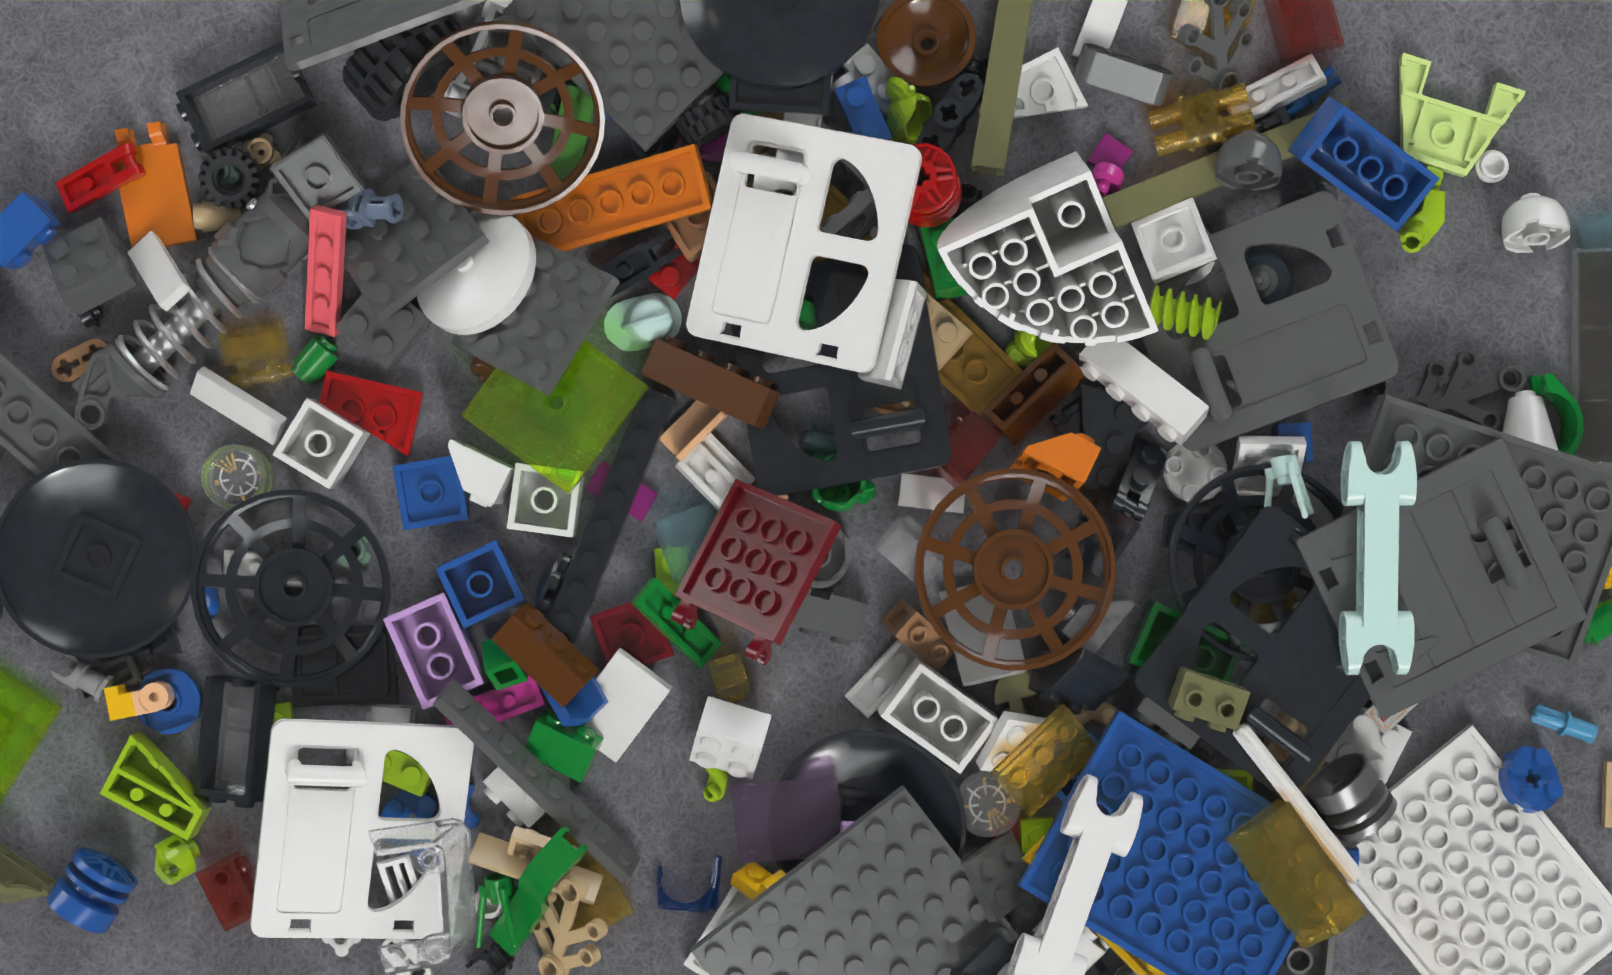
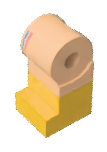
(147, 700)

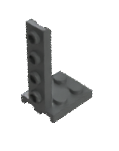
(860, 214)

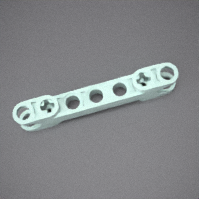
(1377, 505)

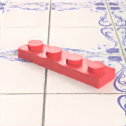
(325, 270)

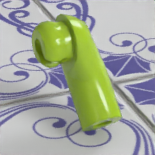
(716, 784)

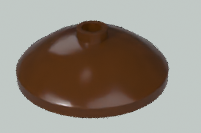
(910, 24)

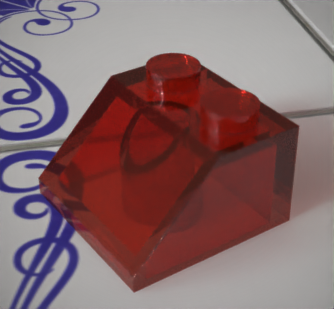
(1303, 27)

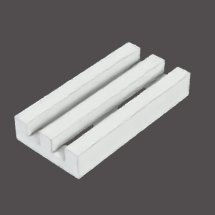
(395, 861)

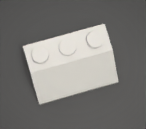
(898, 334)

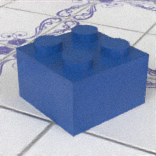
(480, 583)

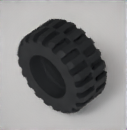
(380, 70)

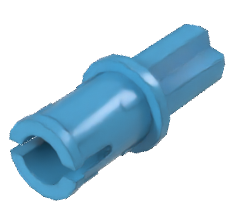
(1564, 723)

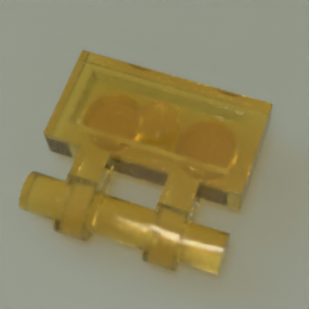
(253, 345)

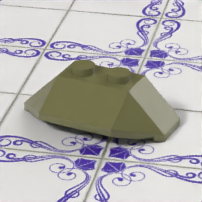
(21, 878)

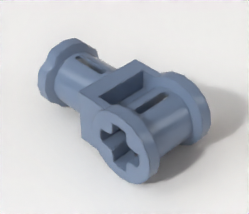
(368, 207)

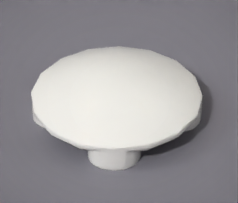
(1190, 470)

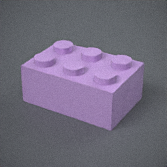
(435, 648)

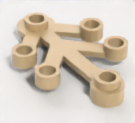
(554, 960)

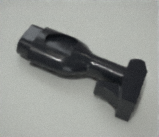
(1271, 121)

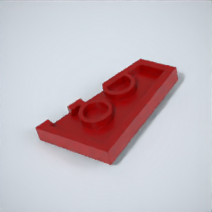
(377, 407)

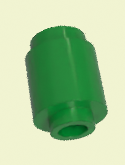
(315, 359)
(1600, 624)

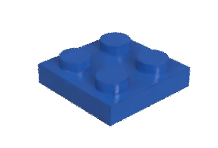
(430, 493)

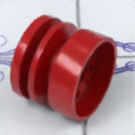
(940, 194)

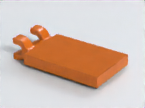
(161, 197)

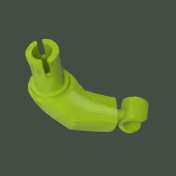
(1428, 220)

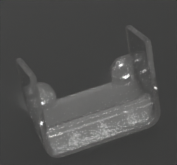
(440, 849)

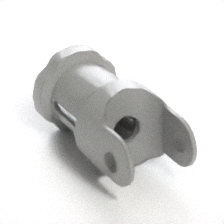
(86, 679)

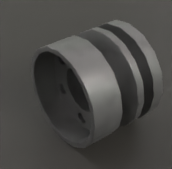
(1351, 797)

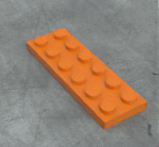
(623, 200)

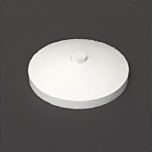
(487, 283)

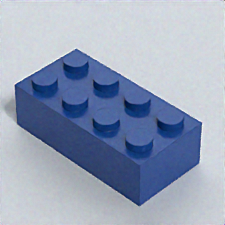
(1363, 163)

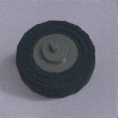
(1271, 276)

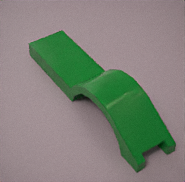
(1567, 407)
(534, 887)

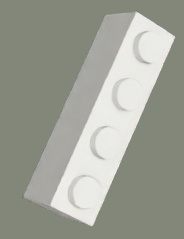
(1145, 388)

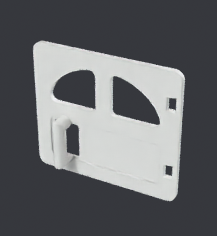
(765, 242)
(317, 840)

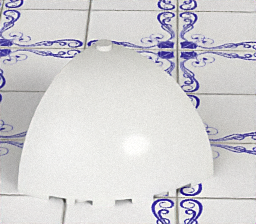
(1049, 259)

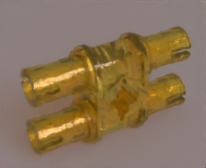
(1213, 127)

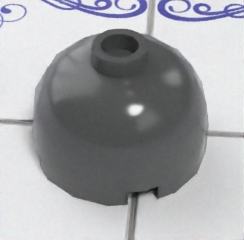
(1248, 160)

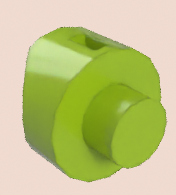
(174, 854)

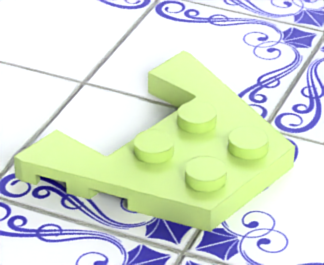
(1443, 132)

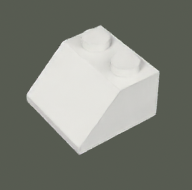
(481, 473)

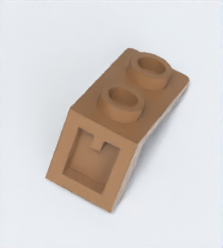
(917, 634)

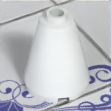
(1529, 419)

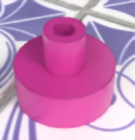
(1107, 178)

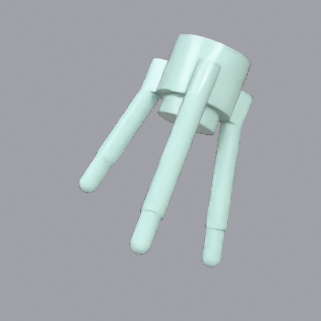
(1287, 472)

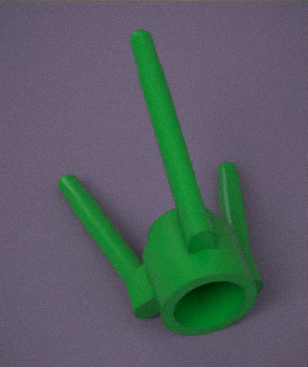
(499, 890)

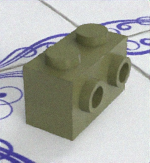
(1208, 699)

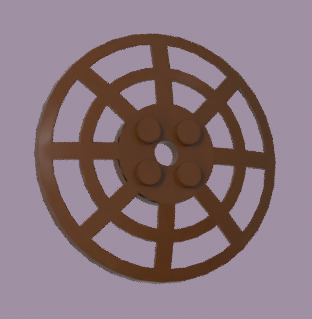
(502, 136)
(1036, 566)

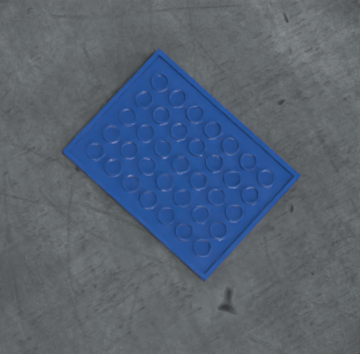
(1181, 888)

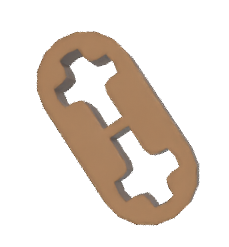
(74, 355)

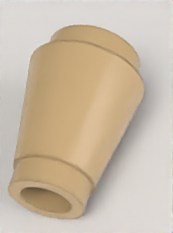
(211, 217)

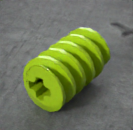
(1184, 313)

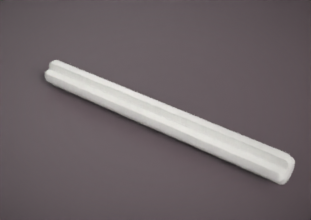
(1290, 792)

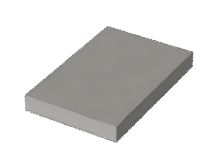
(970, 671)

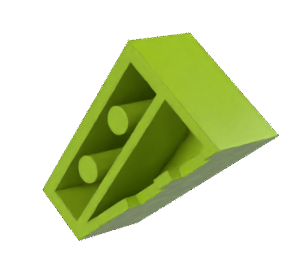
(155, 788)

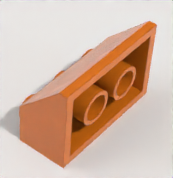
(1064, 457)

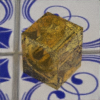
(730, 676)

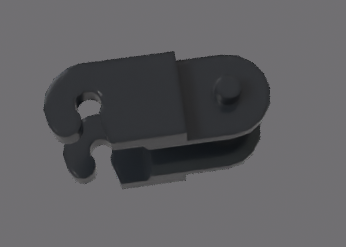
(484, 955)

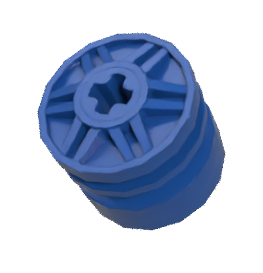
(91, 890)

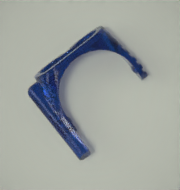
(702, 905)

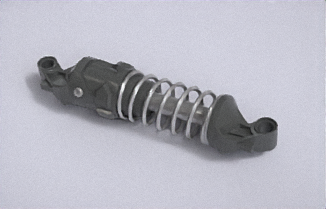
(241, 267)

